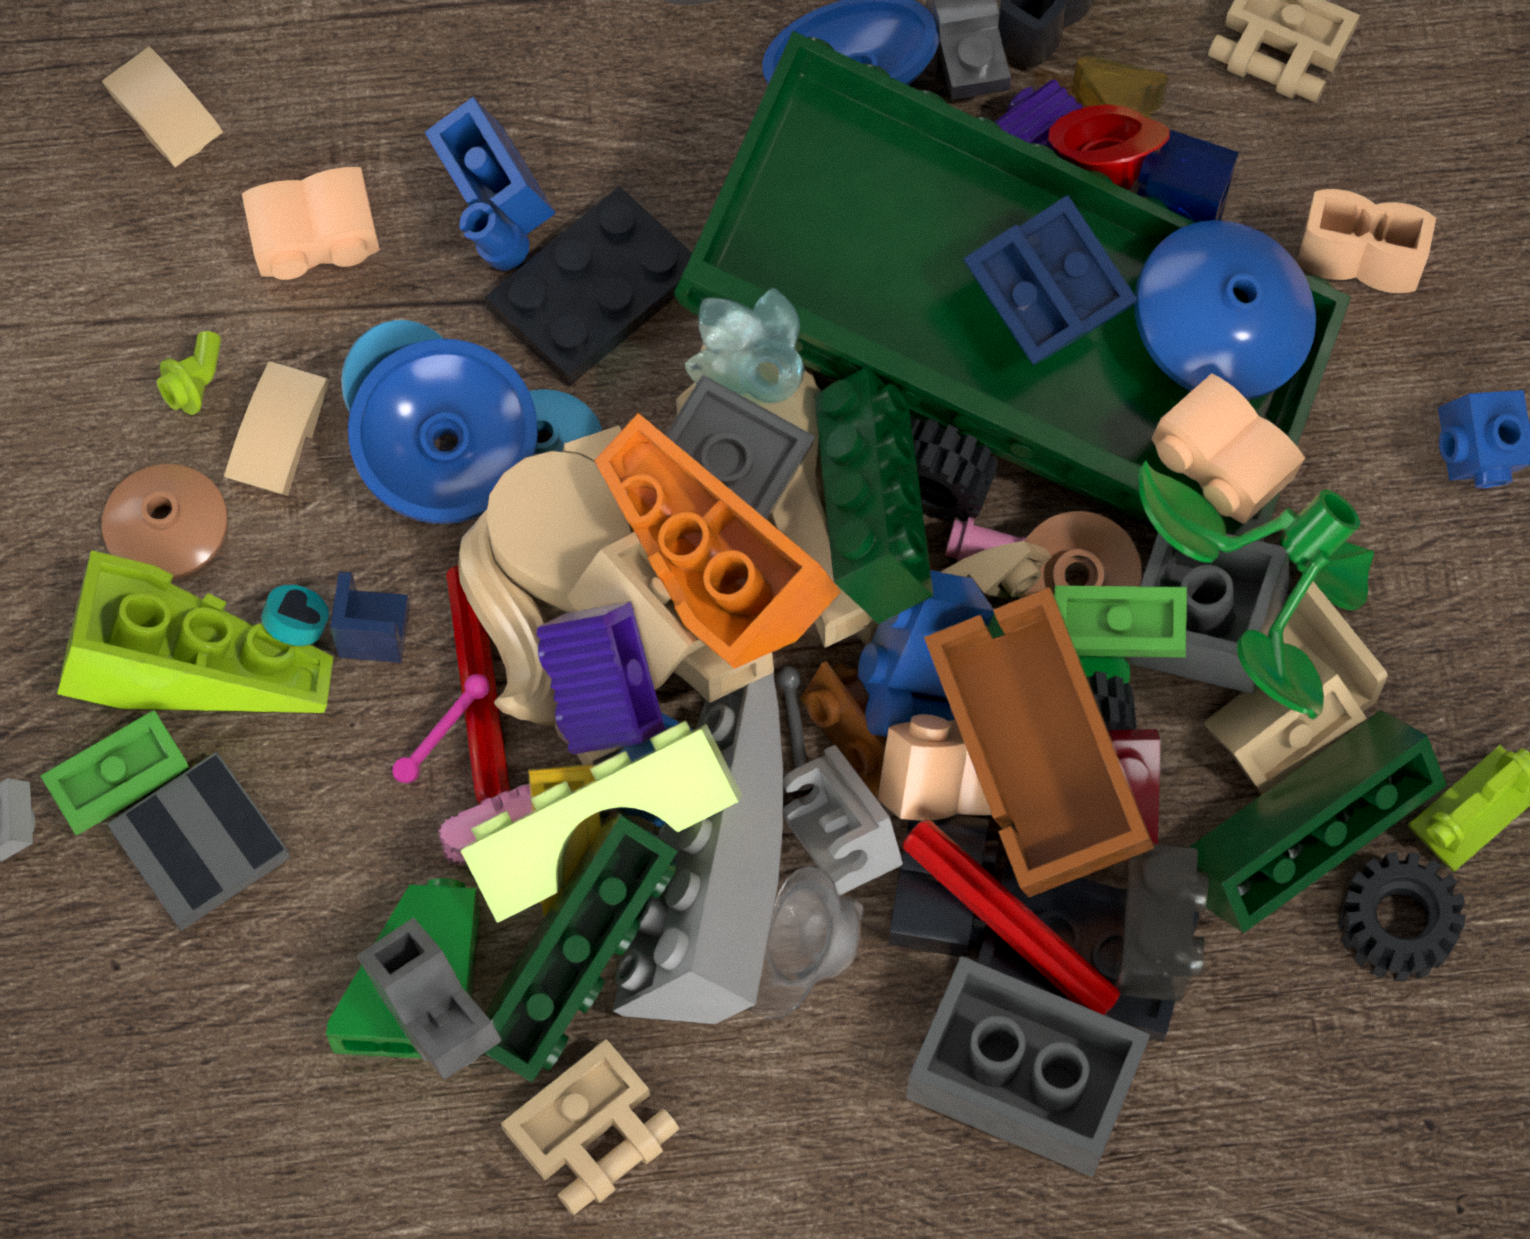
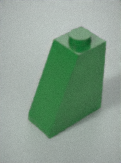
(452, 920)

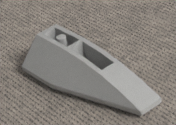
(711, 925)

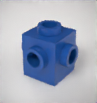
(1485, 437)

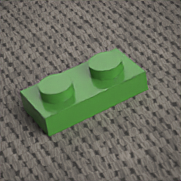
(1125, 620)
(115, 772)

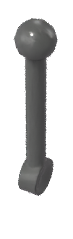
(789, 679)

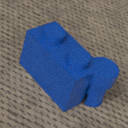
(493, 181)
(897, 661)

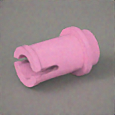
(971, 539)

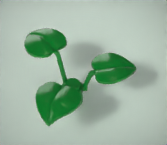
(1313, 543)

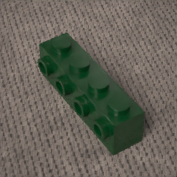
(872, 495)
(1316, 818)
(575, 942)

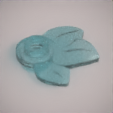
(745, 338)

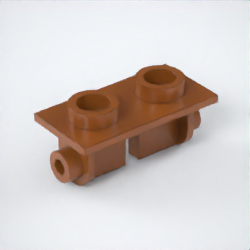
(838, 706)

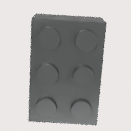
(1026, 1066)

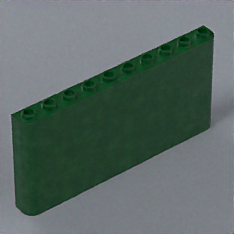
(862, 215)

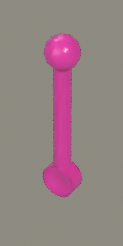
(408, 769)

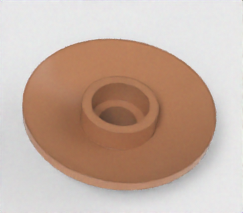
(1089, 541)
(177, 542)

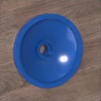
(884, 33)
(1200, 327)
(435, 392)

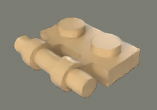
(1305, 29)
(578, 1110)

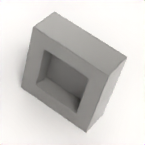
(16, 817)

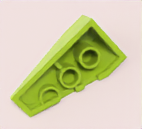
(165, 649)

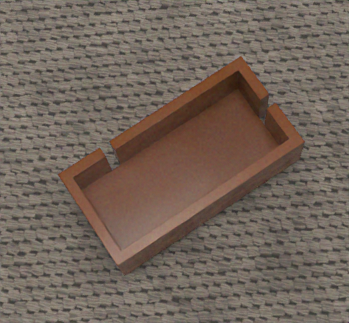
(1039, 744)

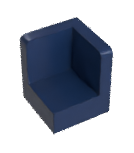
(368, 622)

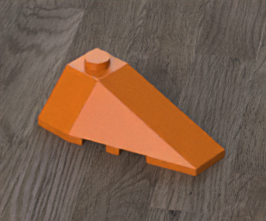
(720, 560)

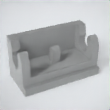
(841, 822)

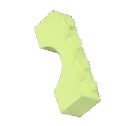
(525, 858)

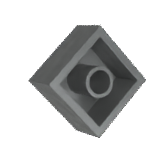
(1223, 601)

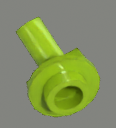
(184, 381)

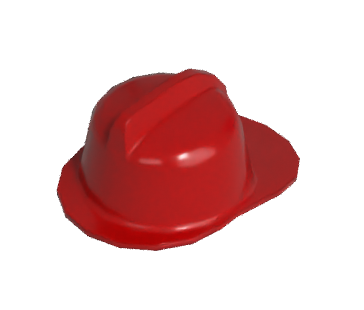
(1108, 140)

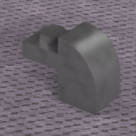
(969, 47)
(428, 999)

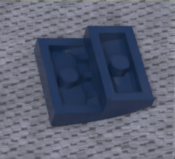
(1050, 280)

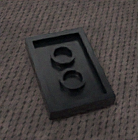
(591, 286)
(1088, 921)

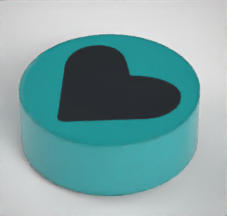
(295, 615)

